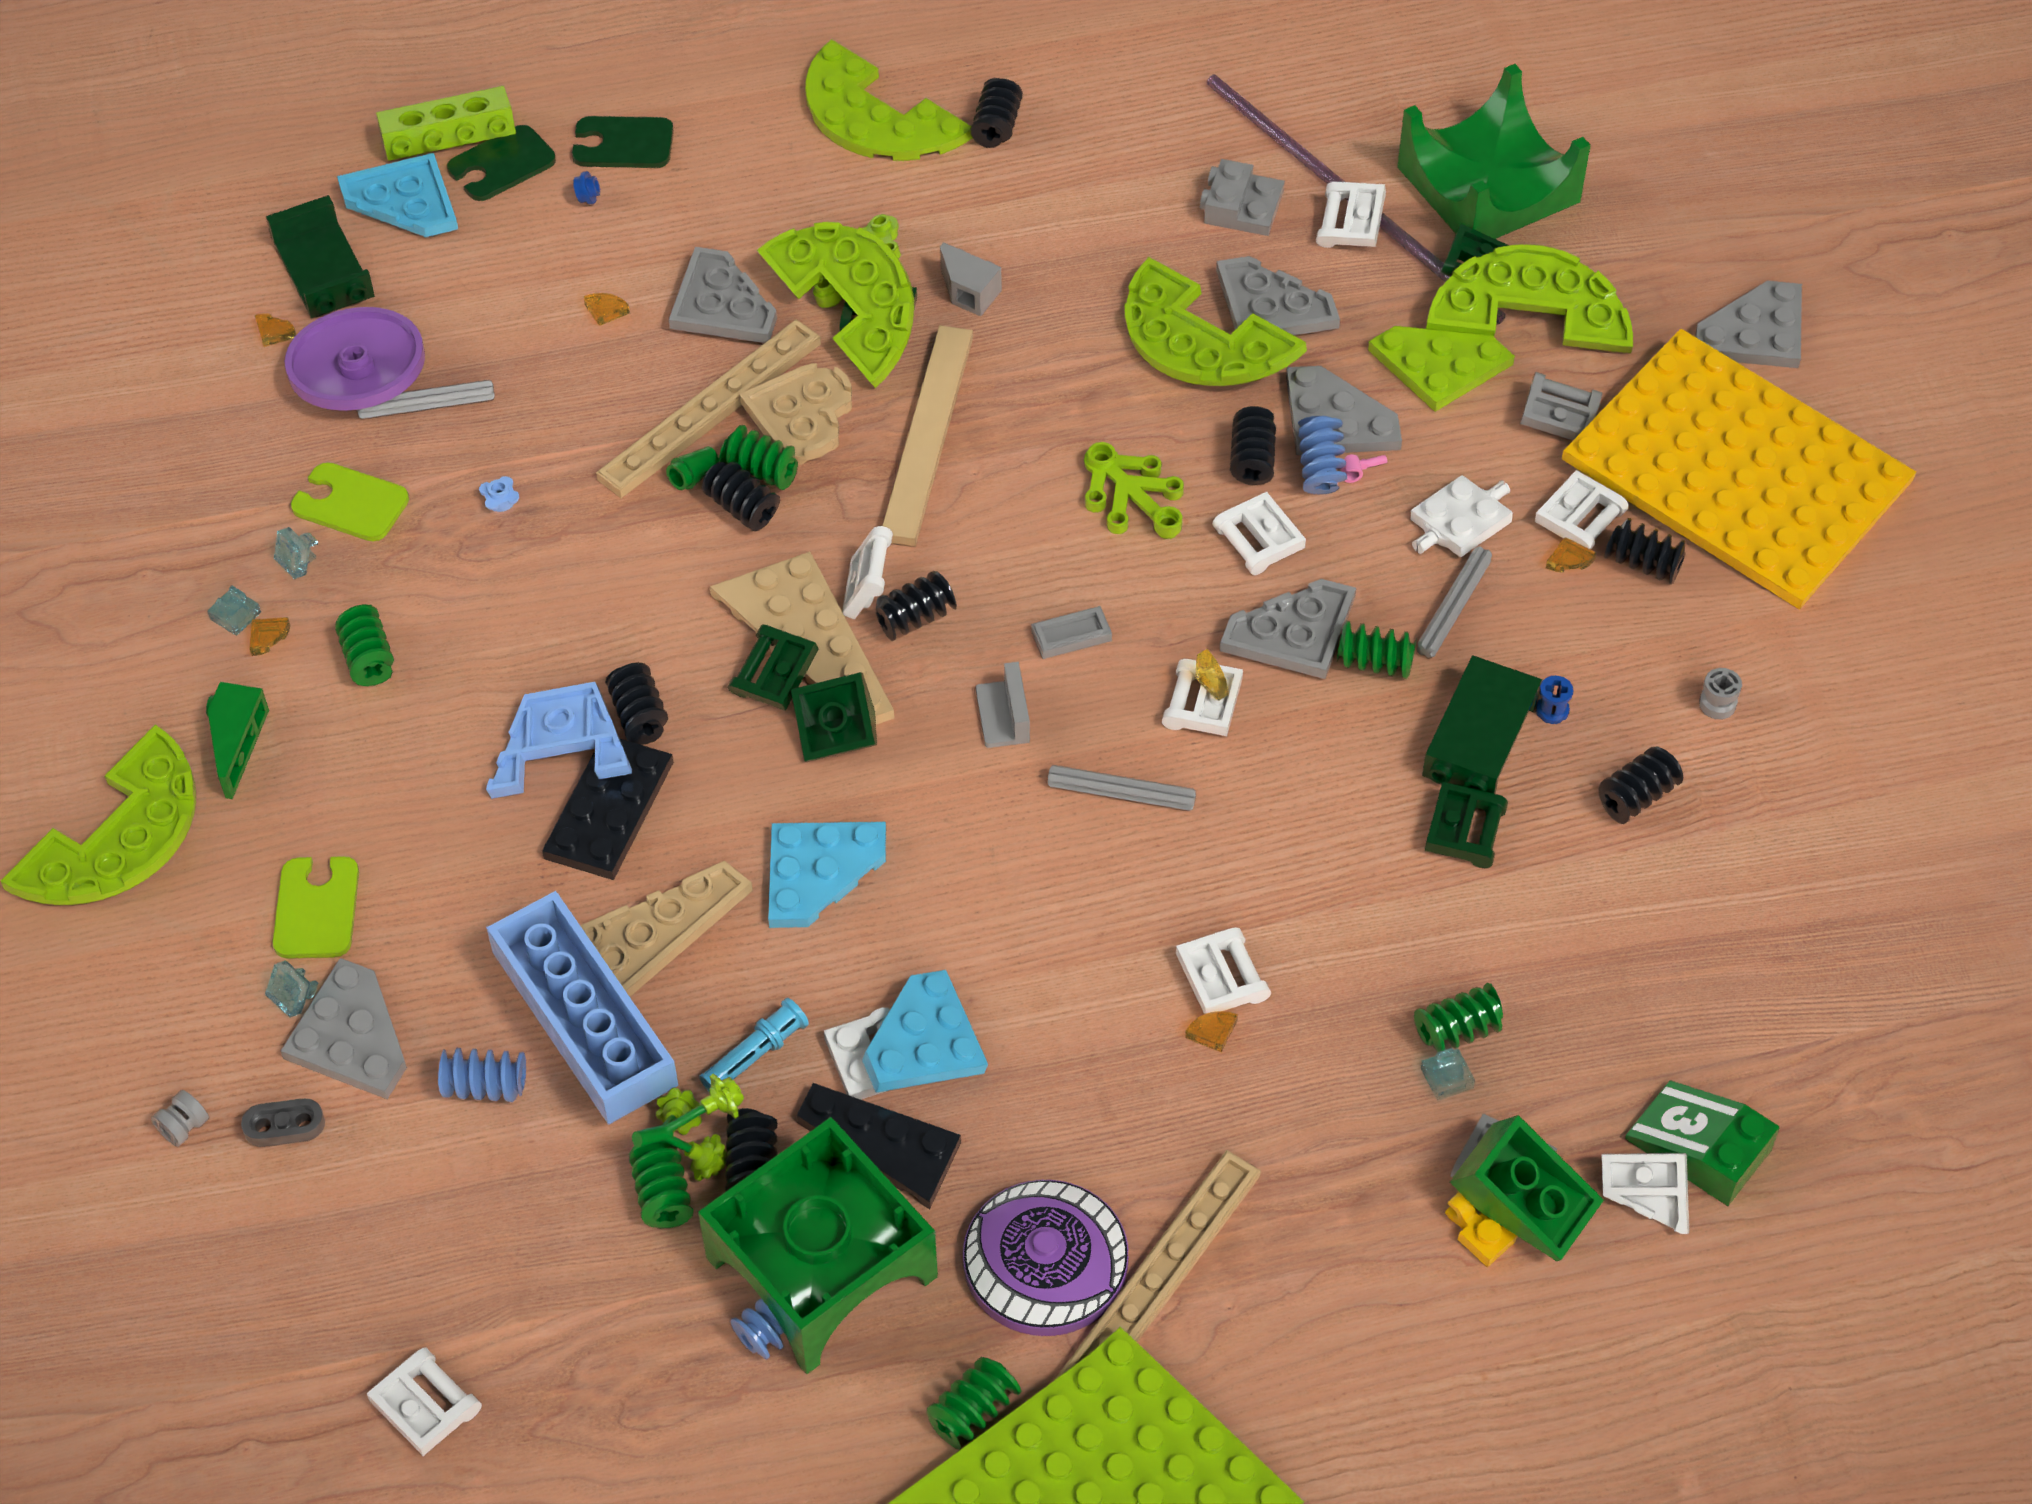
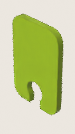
(356, 505)
(315, 918)

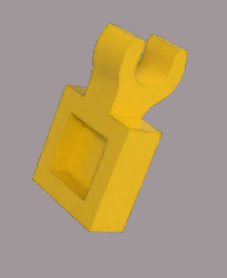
(1480, 1233)

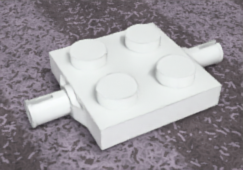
(1461, 516)

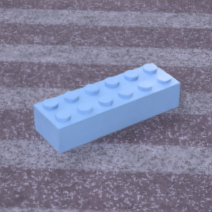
(582, 1007)

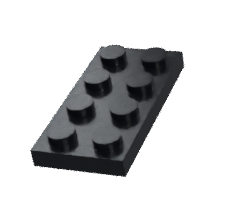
(607, 813)

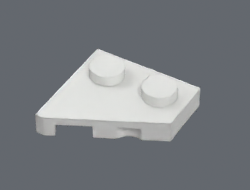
(1650, 1185)

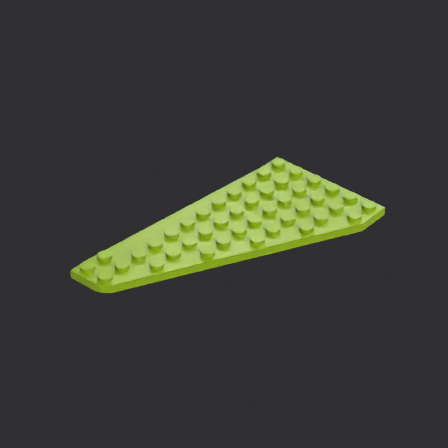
(1105, 1435)

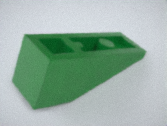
(235, 723)

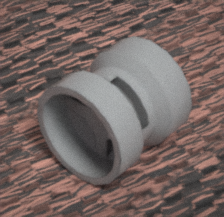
(1720, 693)
(180, 1118)

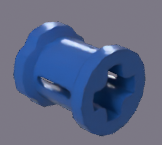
(1560, 700)

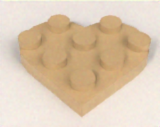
(801, 409)

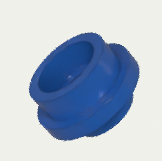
(586, 188)

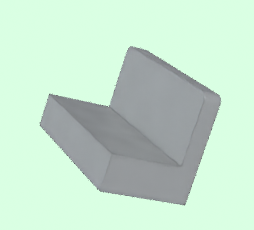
(1004, 709)

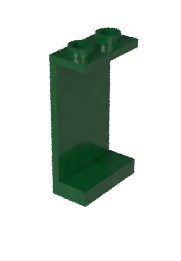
(319, 257)
(1480, 725)

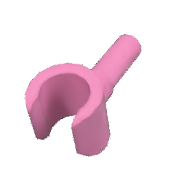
(1355, 466)

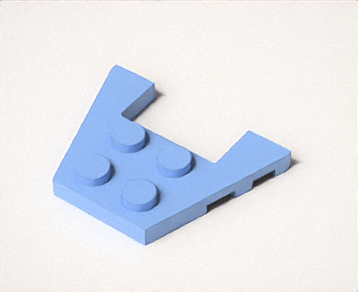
(555, 725)

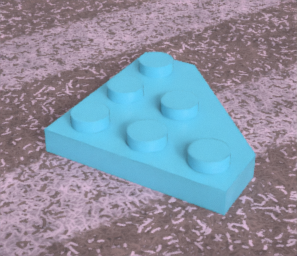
(402, 195)
(819, 866)
(924, 1037)

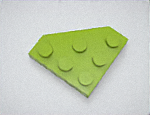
(1439, 362)

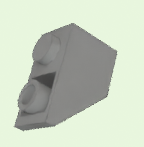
(969, 279)

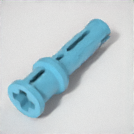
(767, 1036)

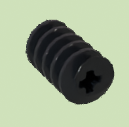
(996, 112)
(1253, 445)
(741, 494)
(1646, 550)
(912, 602)
(637, 702)
(1640, 783)
(748, 1144)

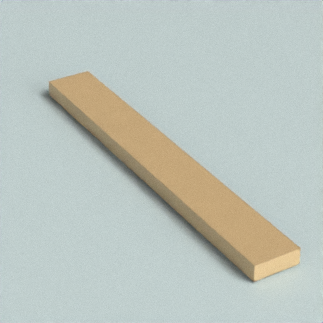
(706, 409)
(927, 434)
(1173, 1254)

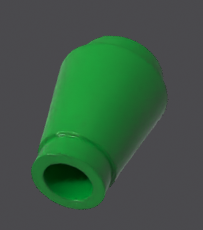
(690, 468)

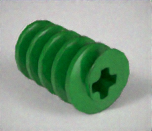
(760, 457)
(364, 645)
(1376, 650)
(1460, 1017)
(660, 1185)
(970, 1399)

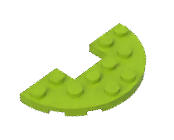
(867, 124)
(864, 276)
(1534, 281)
(1192, 347)
(128, 843)

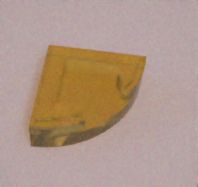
(605, 307)
(274, 330)
(1570, 556)
(267, 633)
(1211, 675)
(1212, 1029)

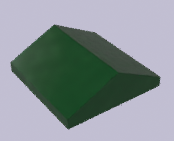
(835, 717)

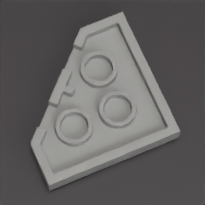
(1274, 297)
(721, 300)
(1758, 326)
(1366, 422)
(1294, 629)
(349, 1033)

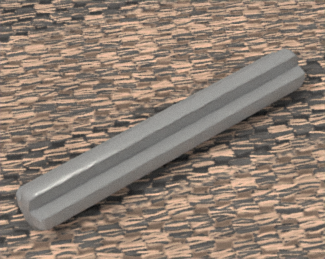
(432, 398)
(1454, 602)
(1121, 787)

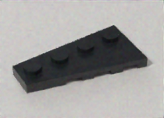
(903, 1148)

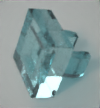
(294, 551)
(234, 611)
(289, 988)
(1447, 1073)

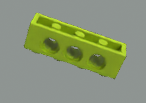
(446, 123)

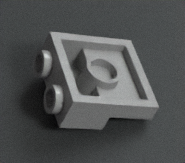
(1240, 198)

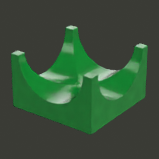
(1492, 166)
(818, 1236)

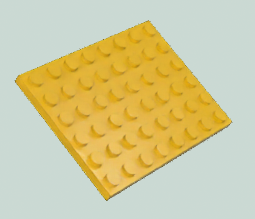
(1739, 467)

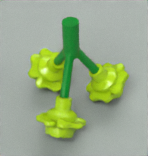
(682, 1112)

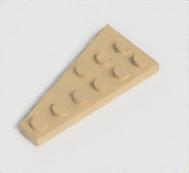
(799, 601)
(653, 933)

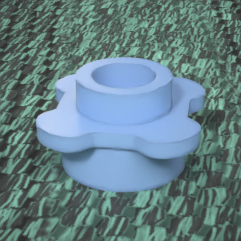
(499, 494)

